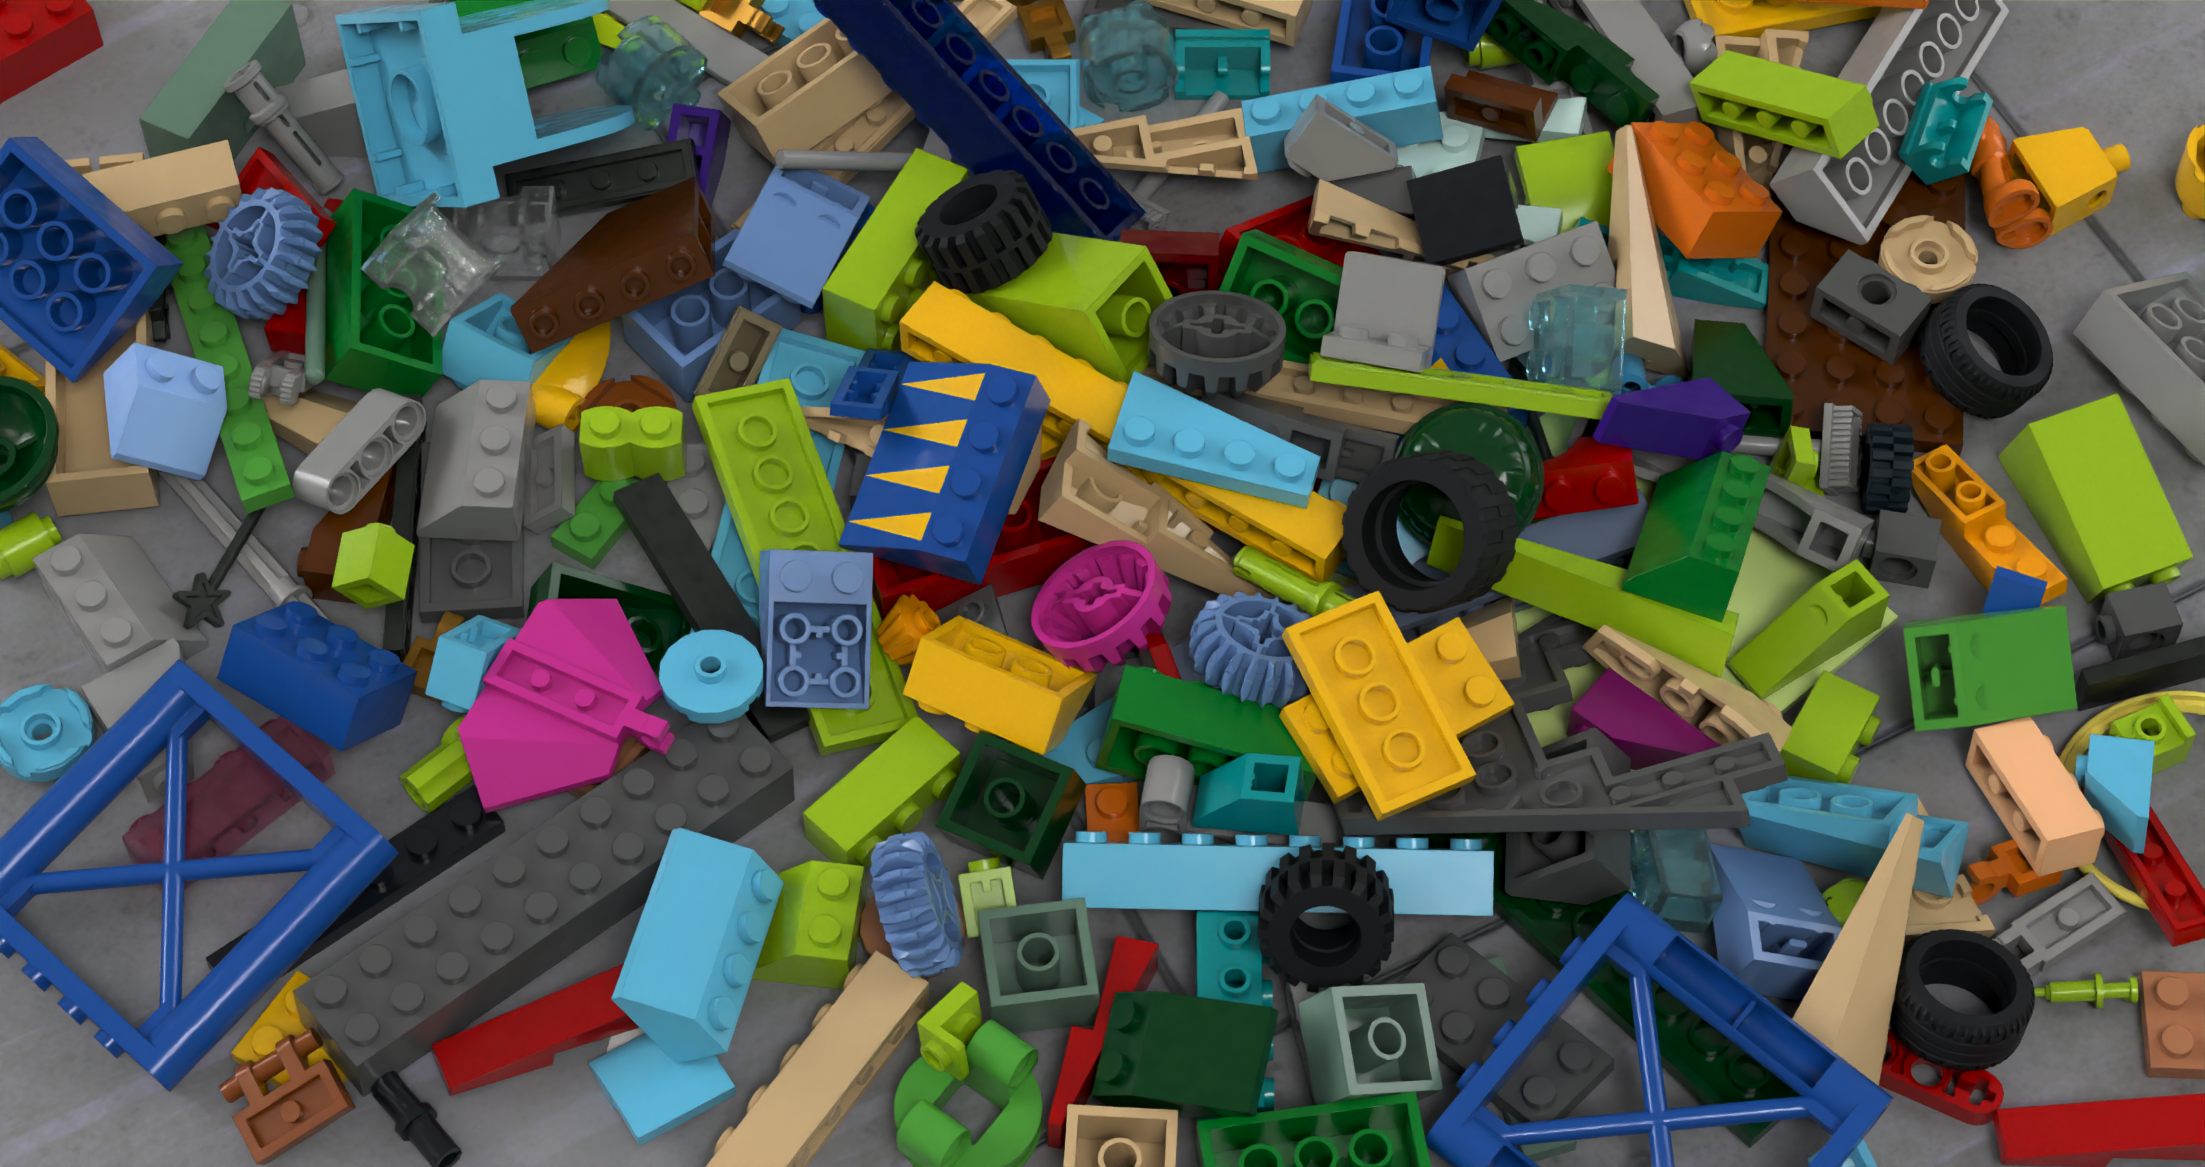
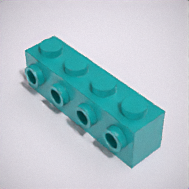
(1232, 970)

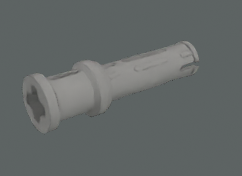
(270, 110)

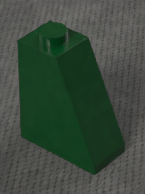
(1741, 367)

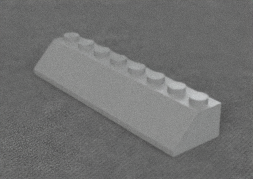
(1894, 62)

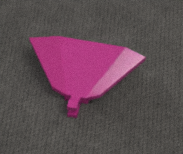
(561, 704)

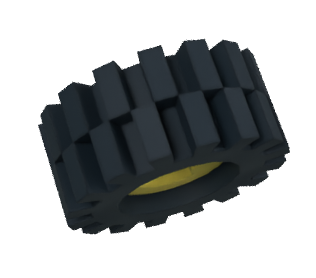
(1886, 468)

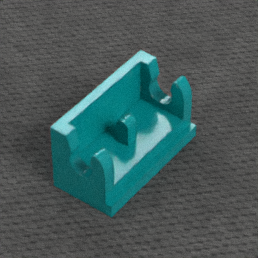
(1224, 62)
(1944, 130)

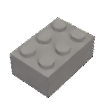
(1502, 289)

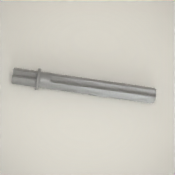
(254, 555)

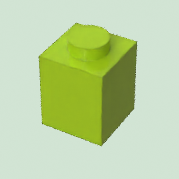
(373, 565)

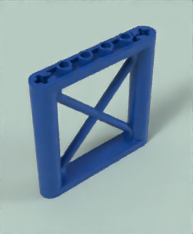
(1647, 950)
(180, 1029)

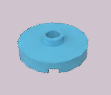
(716, 695)
(39, 712)

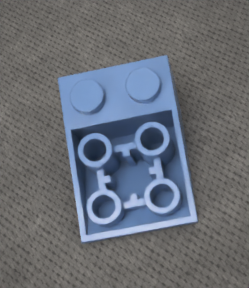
(797, 233)
(815, 628)
(1771, 922)

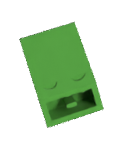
(1989, 667)

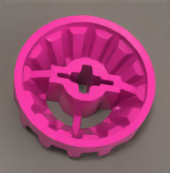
(1102, 593)

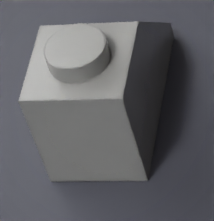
(1336, 144)

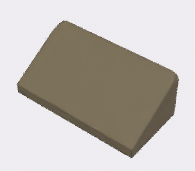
(739, 352)

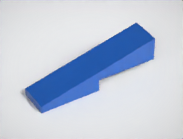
(872, 386)

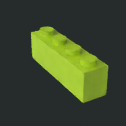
(1784, 104)

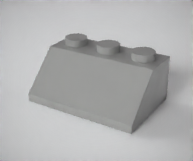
(479, 463)
(113, 599)

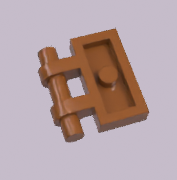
(293, 1110)

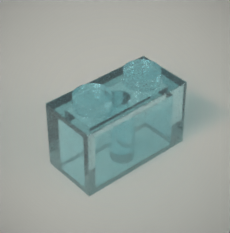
(1676, 876)

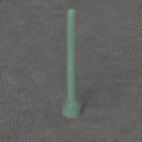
(316, 319)

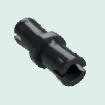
(415, 1121)

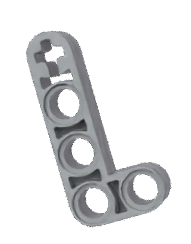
(1171, 798)

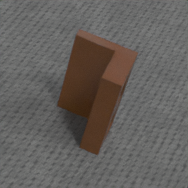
(1499, 104)

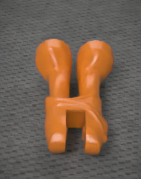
(2008, 203)

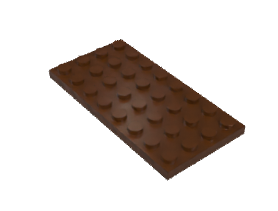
(1829, 367)

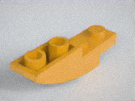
(1977, 522)

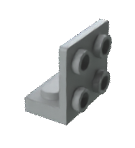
(1386, 312)

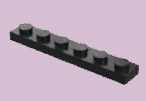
(424, 853)

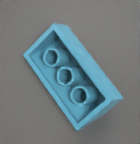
(697, 944)

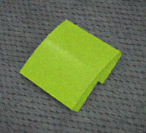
(1569, 176)

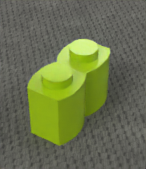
(630, 444)

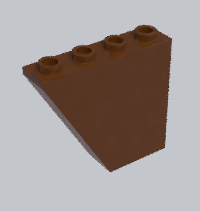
(622, 265)

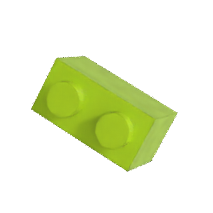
(1830, 730)

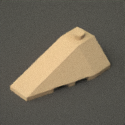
(1700, 698)

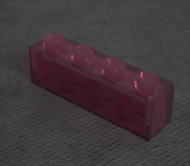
(232, 800)

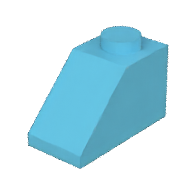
(2119, 785)

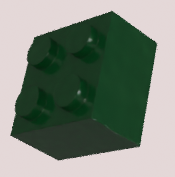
(1011, 805)

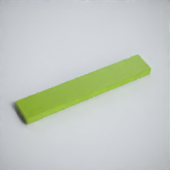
(1462, 387)

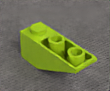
(1812, 630)

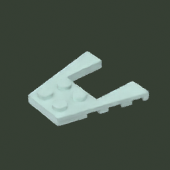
(1464, 145)

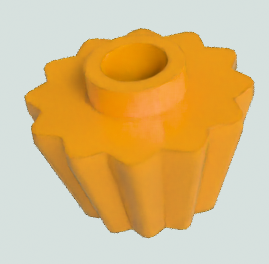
(904, 627)

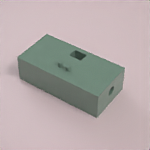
(193, 103)

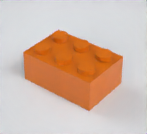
(1702, 192)

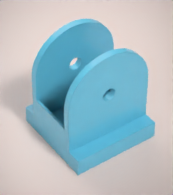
(450, 99)

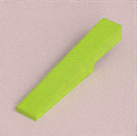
(1593, 596)

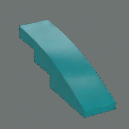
(1710, 280)

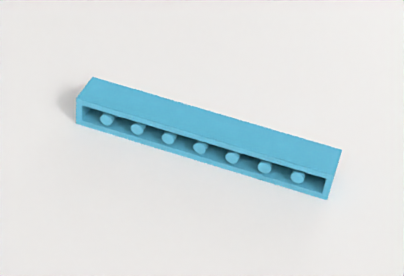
(1230, 876)

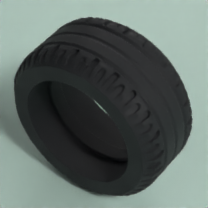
(2012, 333)
(1977, 966)

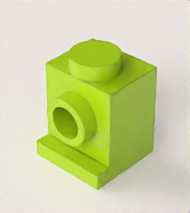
(2162, 724)

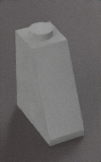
(327, 113)
(119, 689)

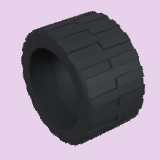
(1373, 540)

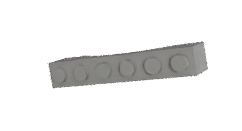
(1787, 512)

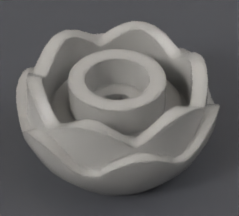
(1695, 45)

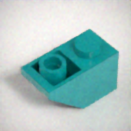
(1252, 795)

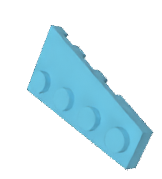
(1202, 444)

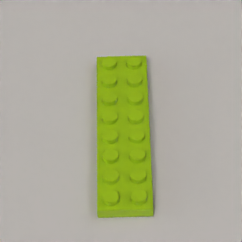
(787, 503)

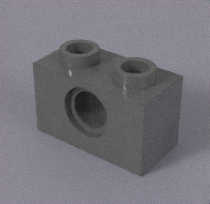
(1870, 306)

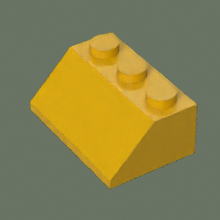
(997, 684)

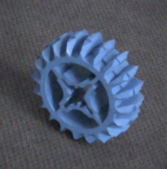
(263, 254)
(1243, 650)
(916, 904)

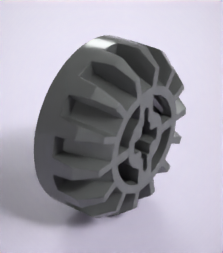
(1216, 342)

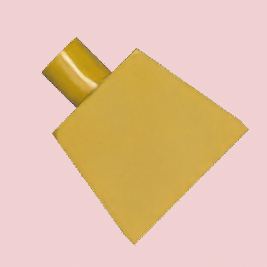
(2068, 172)

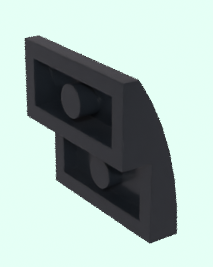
(1465, 211)

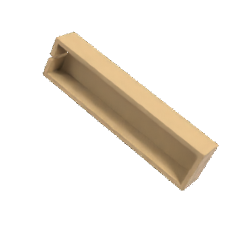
(84, 472)

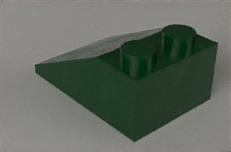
(651, 614)
(1184, 1054)

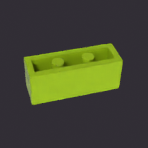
(883, 794)

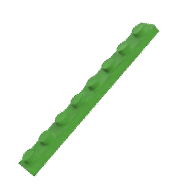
(218, 340)

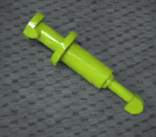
(2089, 991)

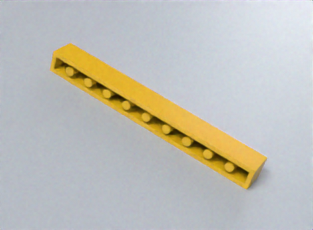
(955, 330)

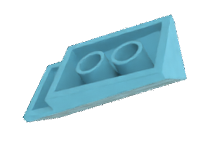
(1850, 829)

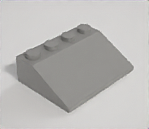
(2156, 348)

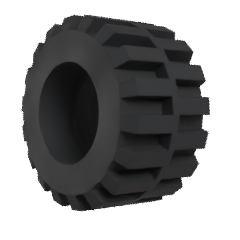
(984, 231)
(1332, 880)

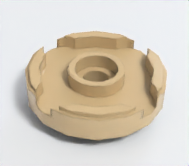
(1944, 246)

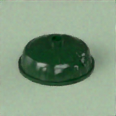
(1490, 438)
(26, 441)

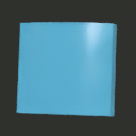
(654, 1090)

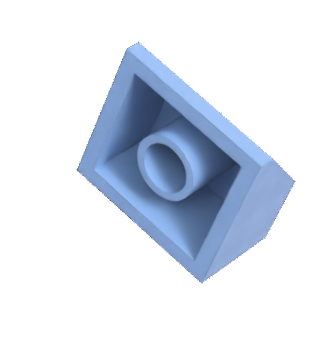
(164, 410)

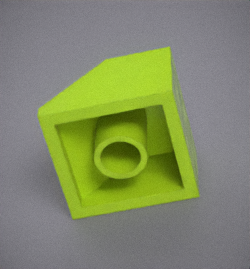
(815, 926)

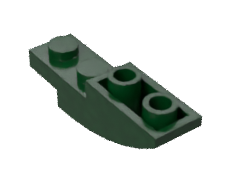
(1567, 49)

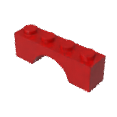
(1588, 479)

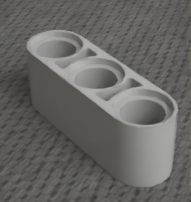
(359, 451)

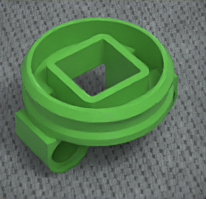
(1001, 1073)

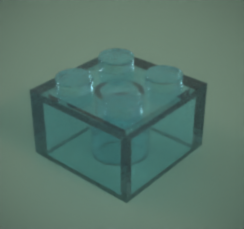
(1578, 337)

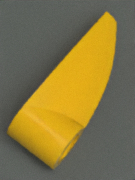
(571, 377)

